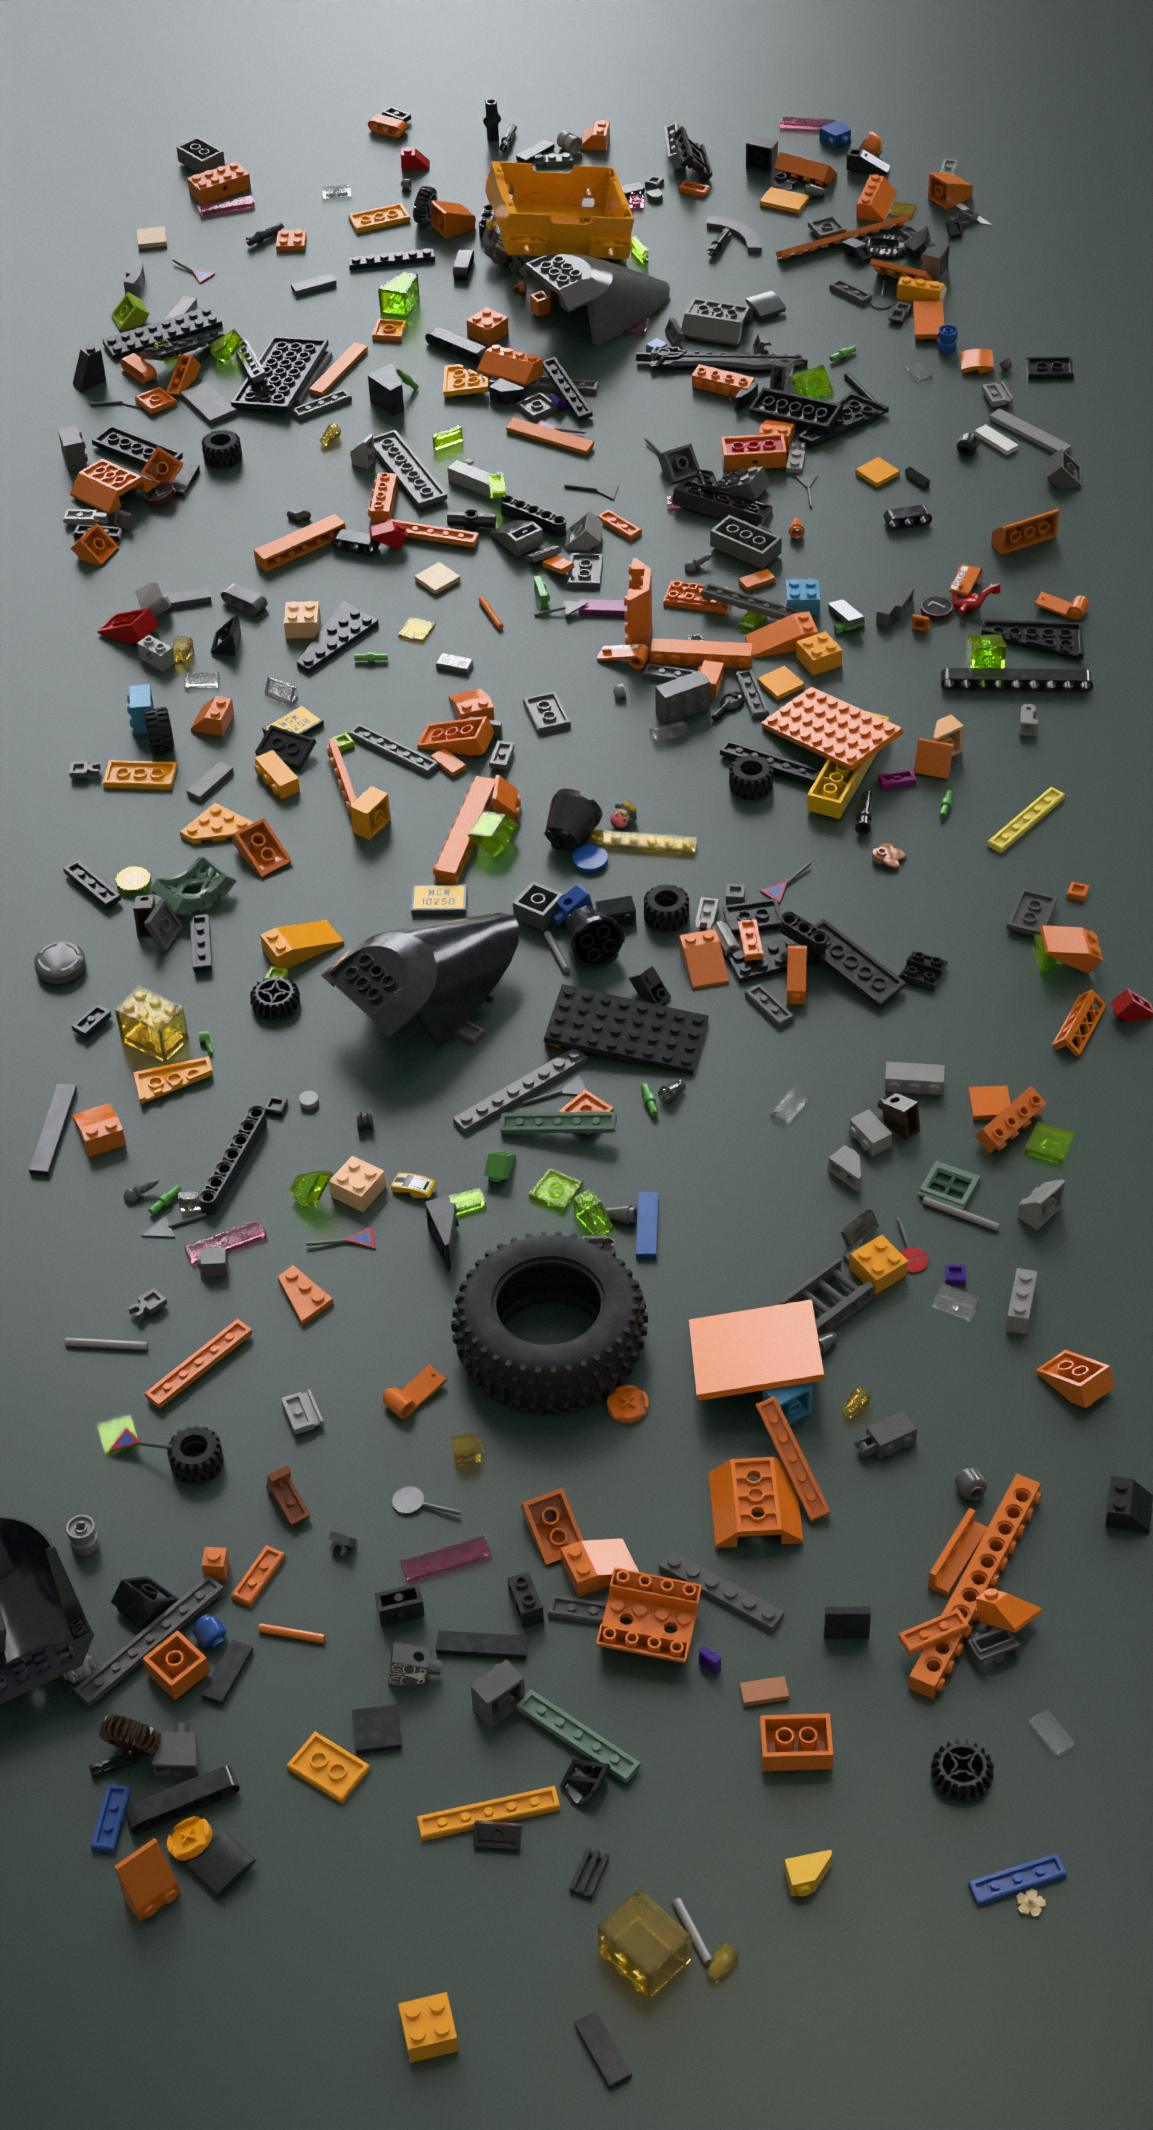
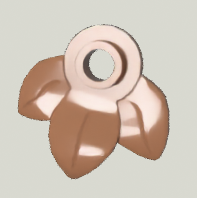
(888, 854)

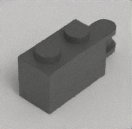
(888, 1436)

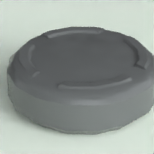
(59, 962)

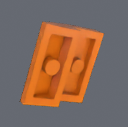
(977, 359)

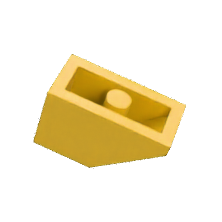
(807, 1872)

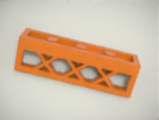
(1077, 1018)
(956, 1554)

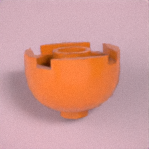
(872, 144)

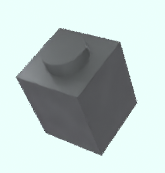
(213, 1262)

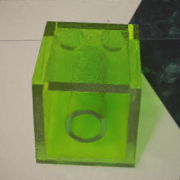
(399, 295)
(986, 651)

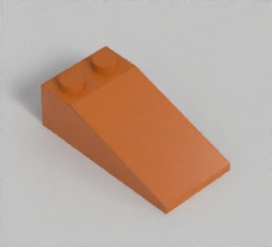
(781, 635)
(458, 736)

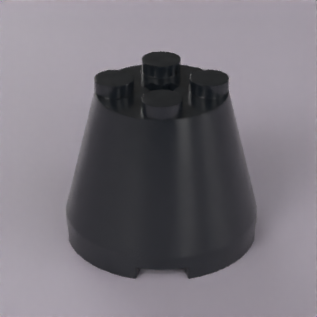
(571, 819)
(593, 937)

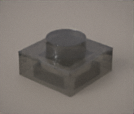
(189, 1201)

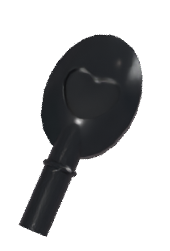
(729, 703)

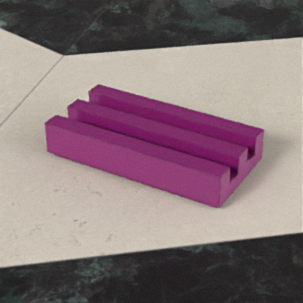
(897, 779)

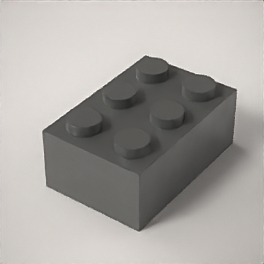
(200, 155)
(682, 697)

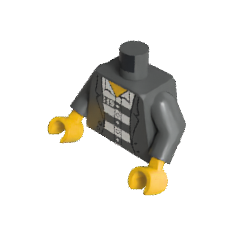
(493, 244)

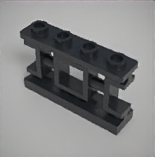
(692, 154)

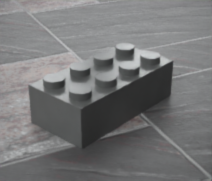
(745, 542)

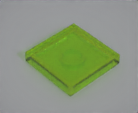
(1049, 1142)
(556, 1190)

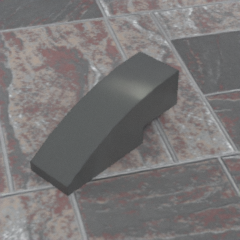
(134, 278)
(894, 607)

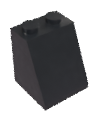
(386, 390)

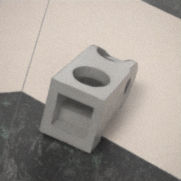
(1028, 723)

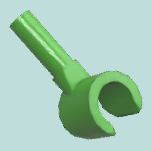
(204, 1037)

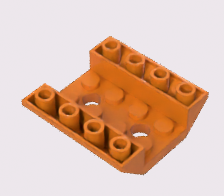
(105, 482)
(638, 604)
(737, 1498)
(652, 1606)

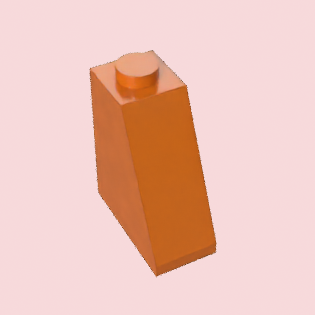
(796, 974)

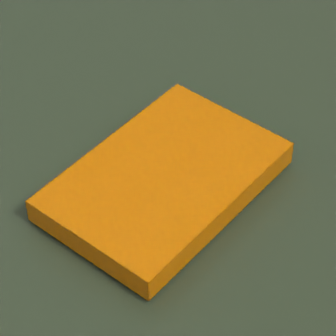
(784, 200)
(328, 1767)

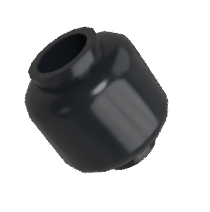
(967, 444)

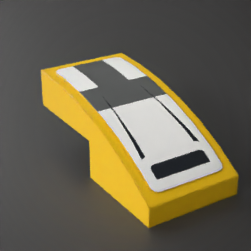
(415, 1184)

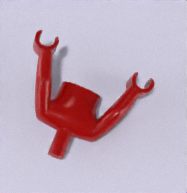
(973, 600)

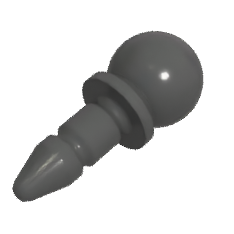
(692, 566)
(132, 1194)

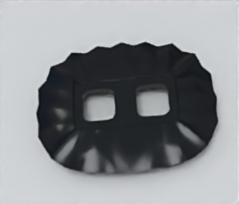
(884, 241)

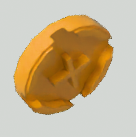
(189, 1838)

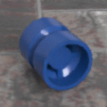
(947, 338)

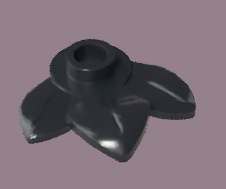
(783, 182)

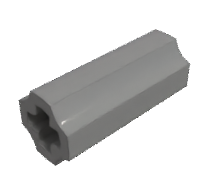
(726, 938)

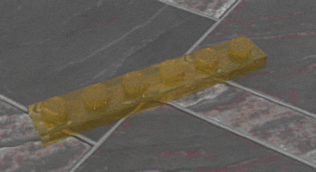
(643, 841)

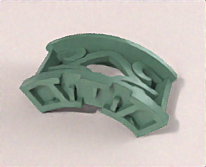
(197, 874)

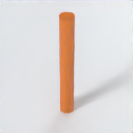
(490, 612)
(291, 1633)

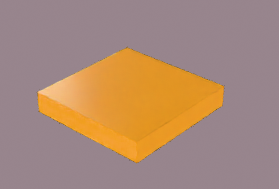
(877, 472)
(780, 683)

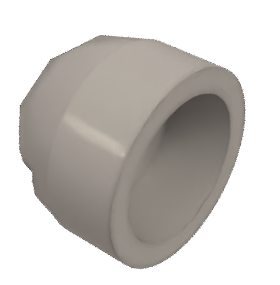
(619, 691)

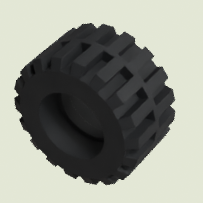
(221, 448)
(159, 729)
(751, 777)
(666, 907)
(200, 1467)

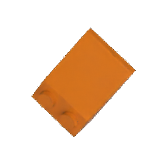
(779, 427)
(472, 704)
(261, 848)
(1072, 946)
(703, 959)
(99, 1129)
(1077, 1377)
(551, 1524)
(592, 1562)
(146, 1880)

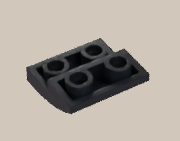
(923, 970)
(222, 1862)

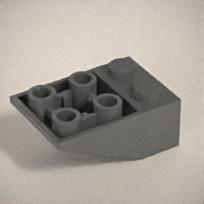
(745, 483)
(519, 536)

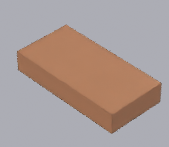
(764, 1691)

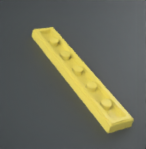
(1026, 820)

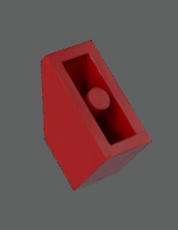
(413, 159)
(389, 533)
(1131, 1006)

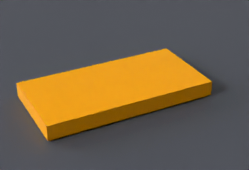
(379, 218)
(140, 775)

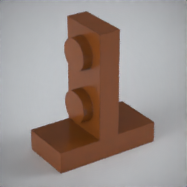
(287, 1496)

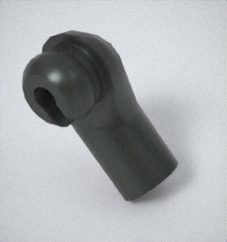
(299, 516)

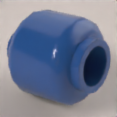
(209, 1631)

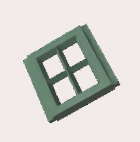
(955, 1173)

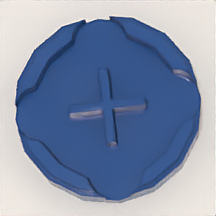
(590, 858)

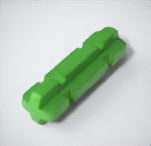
(838, 627)

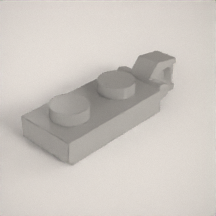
(83, 516)

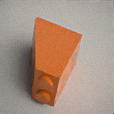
(948, 189)
(451, 218)

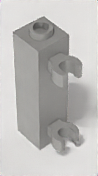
(469, 477)

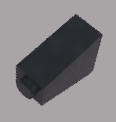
(89, 368)

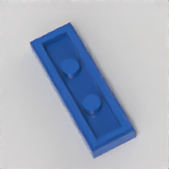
(110, 1818)

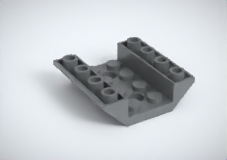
(715, 321)

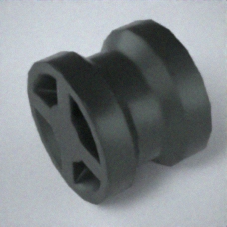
(364, 1119)

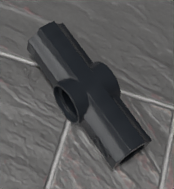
(492, 120)
(471, 519)

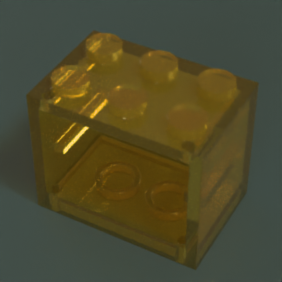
(151, 1023)
(644, 1943)

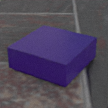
(559, 402)
(955, 1274)
(709, 1660)

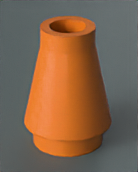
(796, 529)

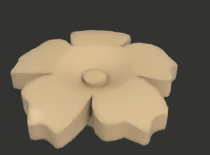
(1030, 1903)

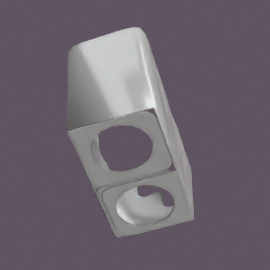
(152, 597)

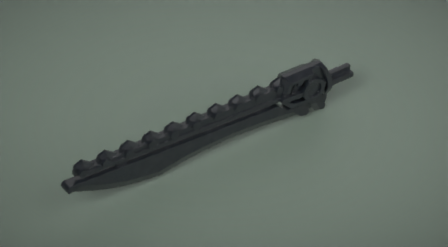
(675, 357)

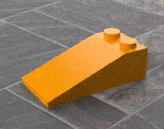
(299, 942)

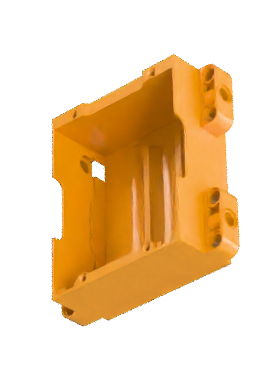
(549, 212)

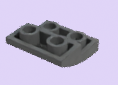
(766, 304)

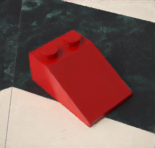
(130, 626)

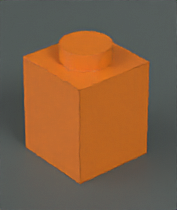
(540, 303)
(215, 1563)

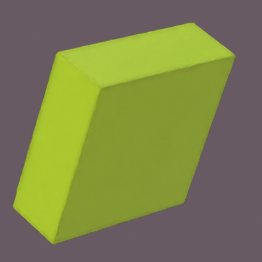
(344, 742)
(275, 971)

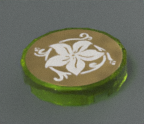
(133, 880)

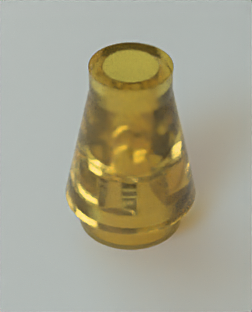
(331, 433)
(857, 1400)
(722, 1962)

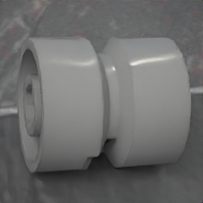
(569, 142)
(82, 1535)

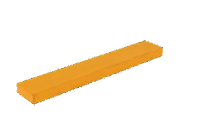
(498, 1810)

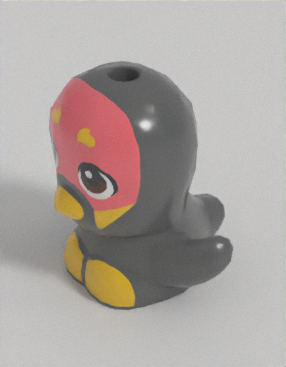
(622, 816)

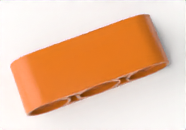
(387, 126)
(138, 368)

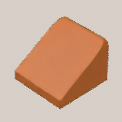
(920, 623)

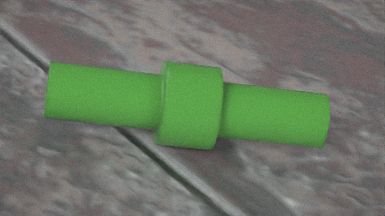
(843, 353)
(407, 379)
(370, 657)
(946, 803)
(649, 1099)
(164, 1200)

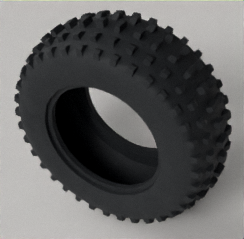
(552, 1374)

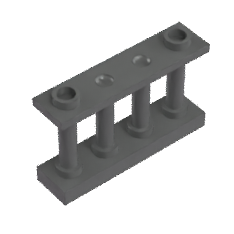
(846, 1305)

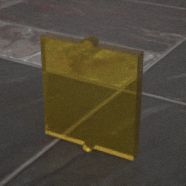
(901, 209)
(416, 629)

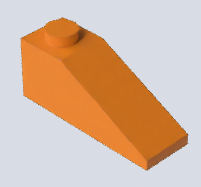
(184, 374)

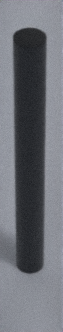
(858, 387)

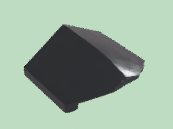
(583, 1780)

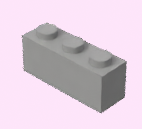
(914, 1078)
(1021, 1301)

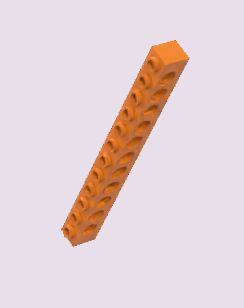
(1021, 1489)

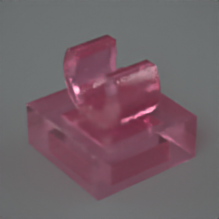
(636, 200)

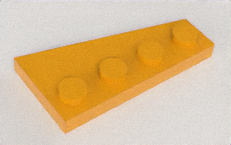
(166, 1079)

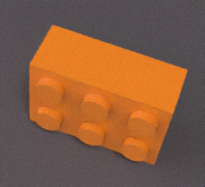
(796, 1742)

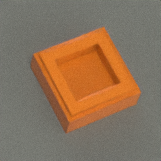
(1077, 891)

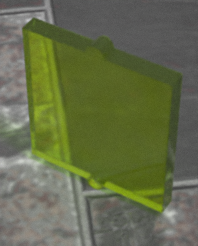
(112, 1429)

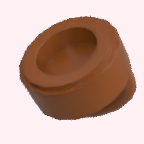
(520, 287)

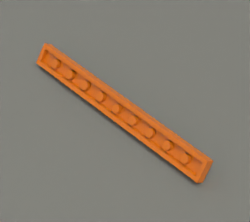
(811, 246)

